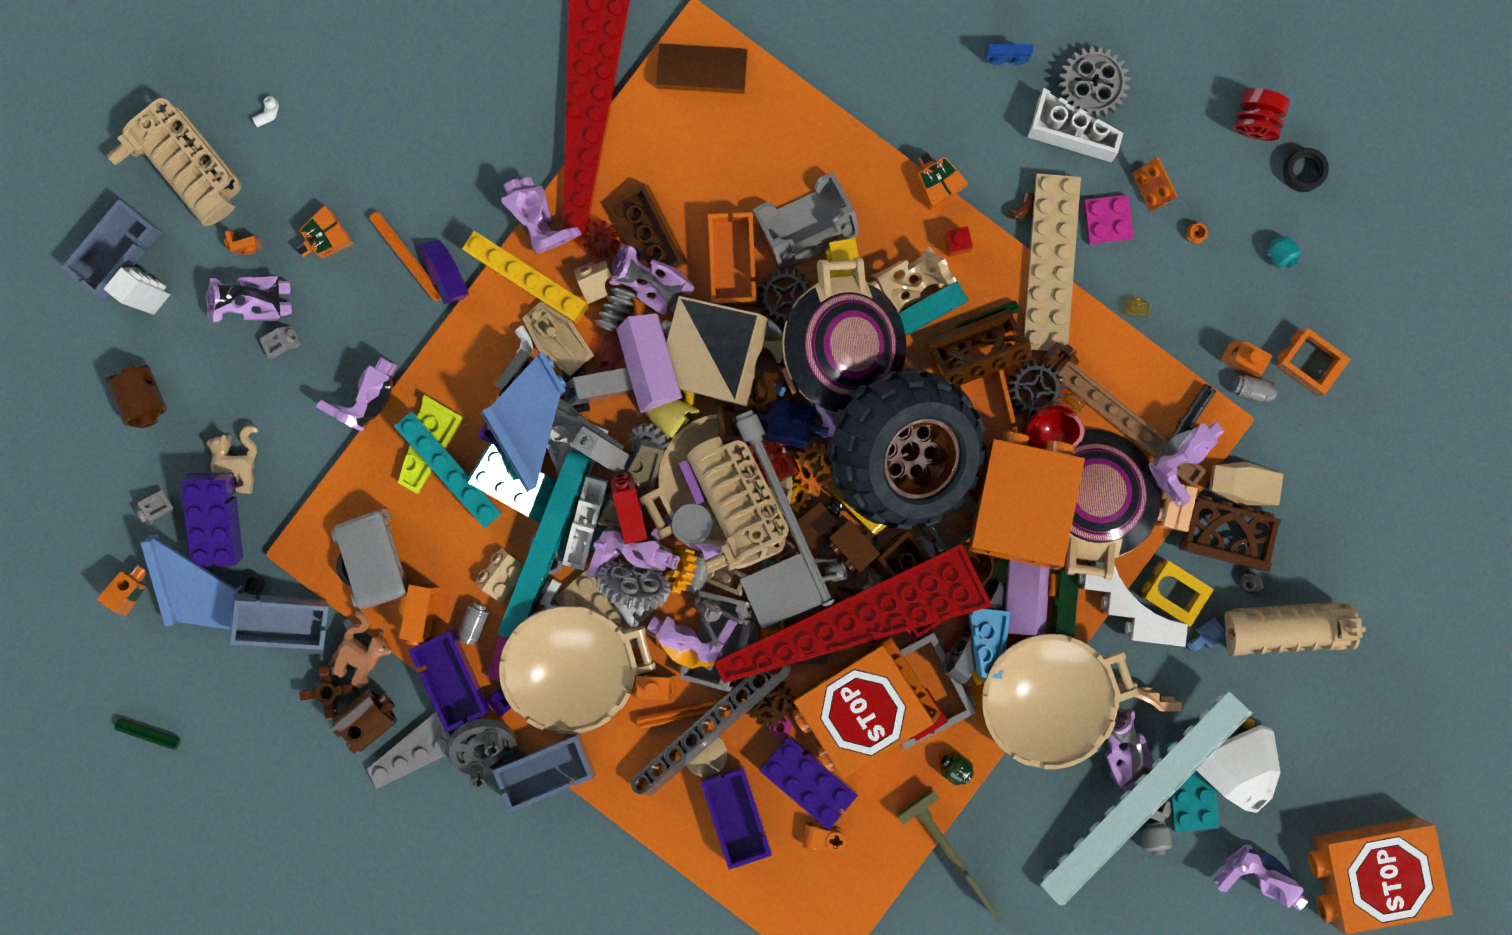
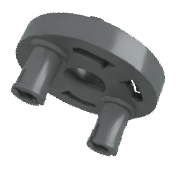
(481, 761)

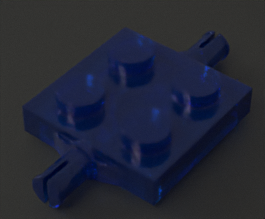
(791, 423)

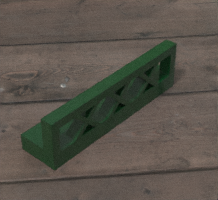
(1065, 604)

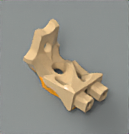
(928, 268)

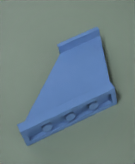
(525, 416)
(187, 590)

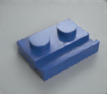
(1014, 53)

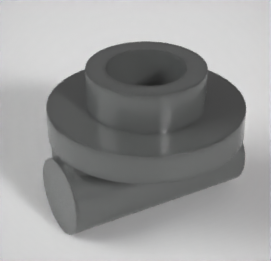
(1251, 582)

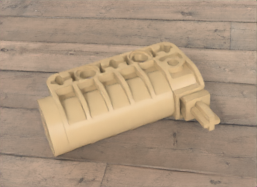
(180, 165)
(736, 506)
(1292, 628)

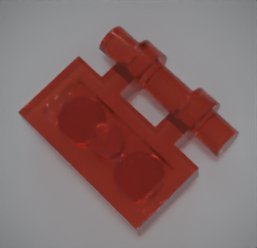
(783, 463)

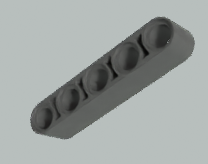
(961, 658)

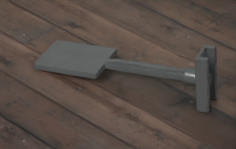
(515, 369)

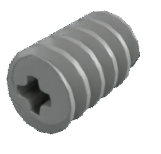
(616, 309)

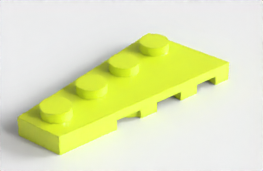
(443, 425)

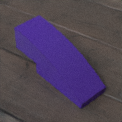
(443, 271)

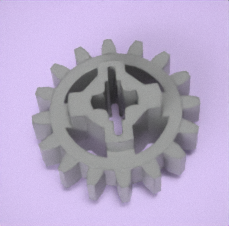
(648, 435)

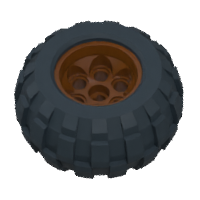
(884, 420)

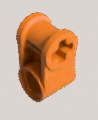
(820, 838)

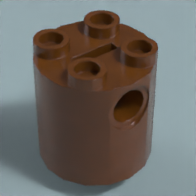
(136, 396)
(370, 714)

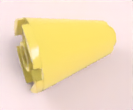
(672, 417)

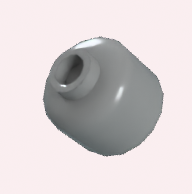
(1156, 838)

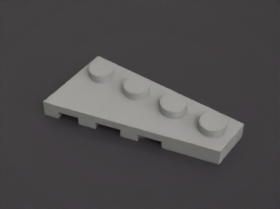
(416, 750)

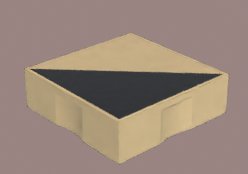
(715, 349)

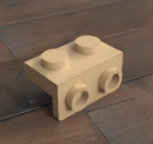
(500, 575)

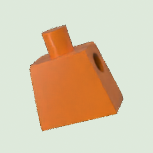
(1248, 358)

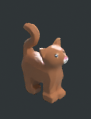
(357, 654)

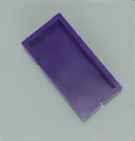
(211, 521)
(450, 680)
(808, 782)
(736, 817)

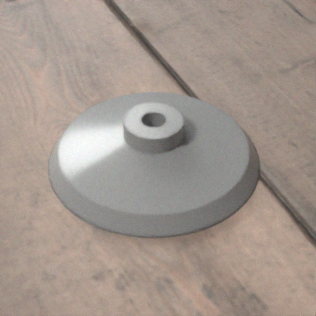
(692, 524)

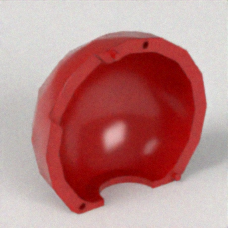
(1054, 424)

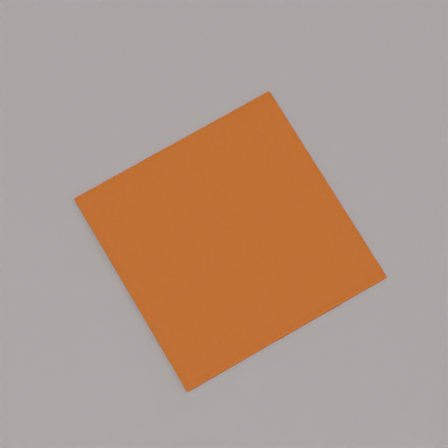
(703, 159)

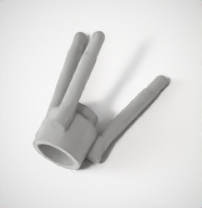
(835, 572)
(712, 613)

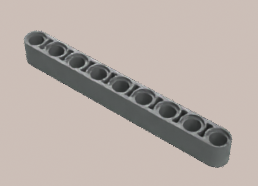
(700, 730)

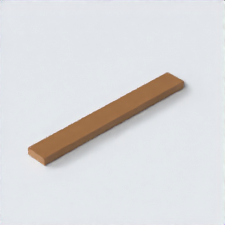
(1123, 418)

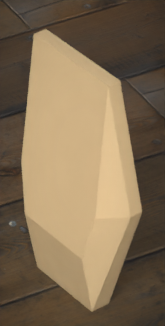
(557, 338)
(1246, 483)

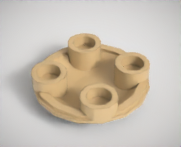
(710, 760)

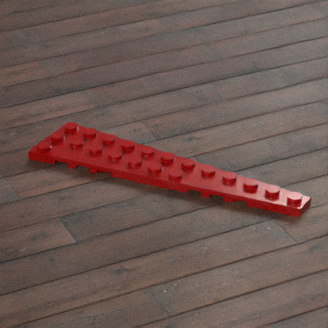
(593, 60)
(915, 598)

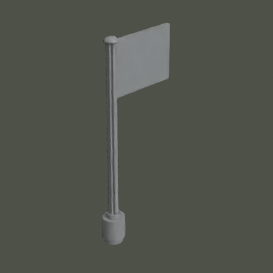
(794, 582)

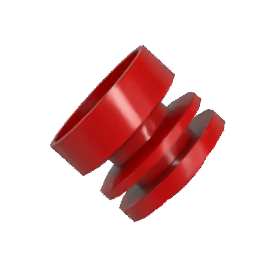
(1261, 114)

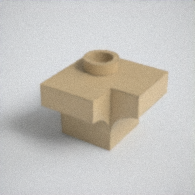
(592, 280)

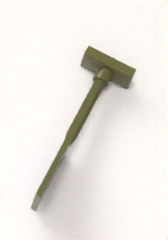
(919, 809)

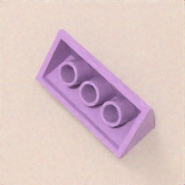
(648, 361)
(1027, 598)

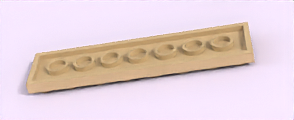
(1051, 260)

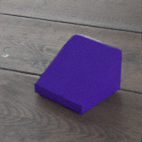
(499, 702)

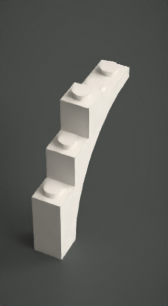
(1142, 622)

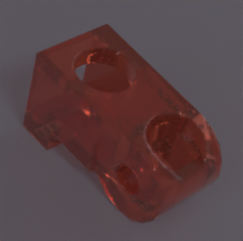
(611, 354)

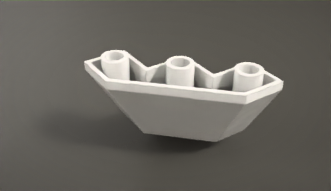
(1245, 768)

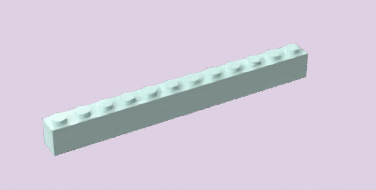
(1145, 798)

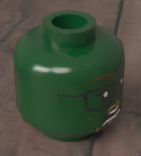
(956, 768)

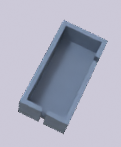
(111, 245)
(278, 622)
(544, 772)

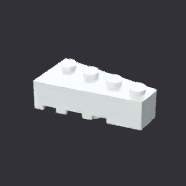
(1073, 129)
(137, 290)

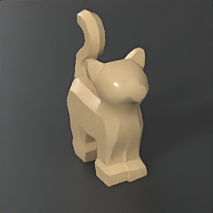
(241, 464)

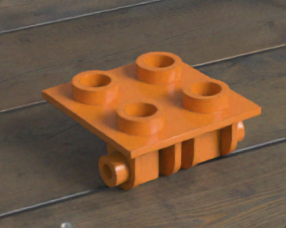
(1154, 184)

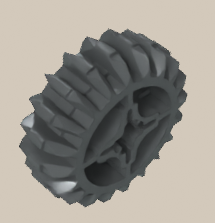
(770, 284)
(1037, 379)

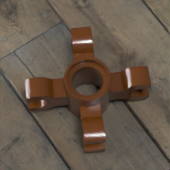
(326, 680)

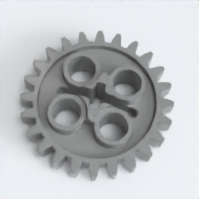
(1096, 63)
(632, 585)

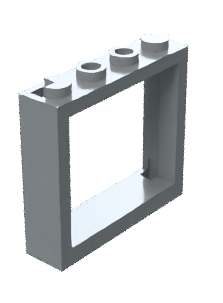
(967, 700)

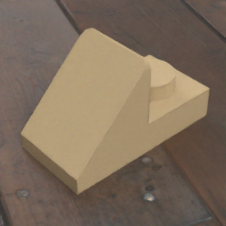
(727, 579)

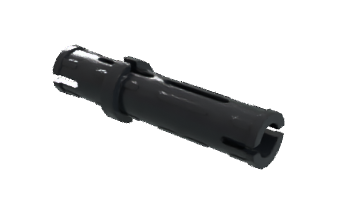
(1194, 411)

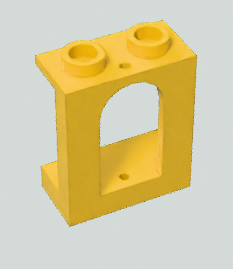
(1151, 593)

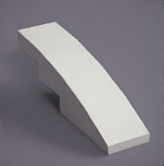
(585, 522)

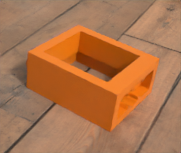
(1329, 376)
(419, 613)

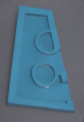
(989, 638)

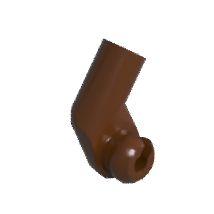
(1024, 209)

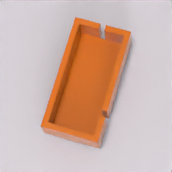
(732, 259)
(992, 403)

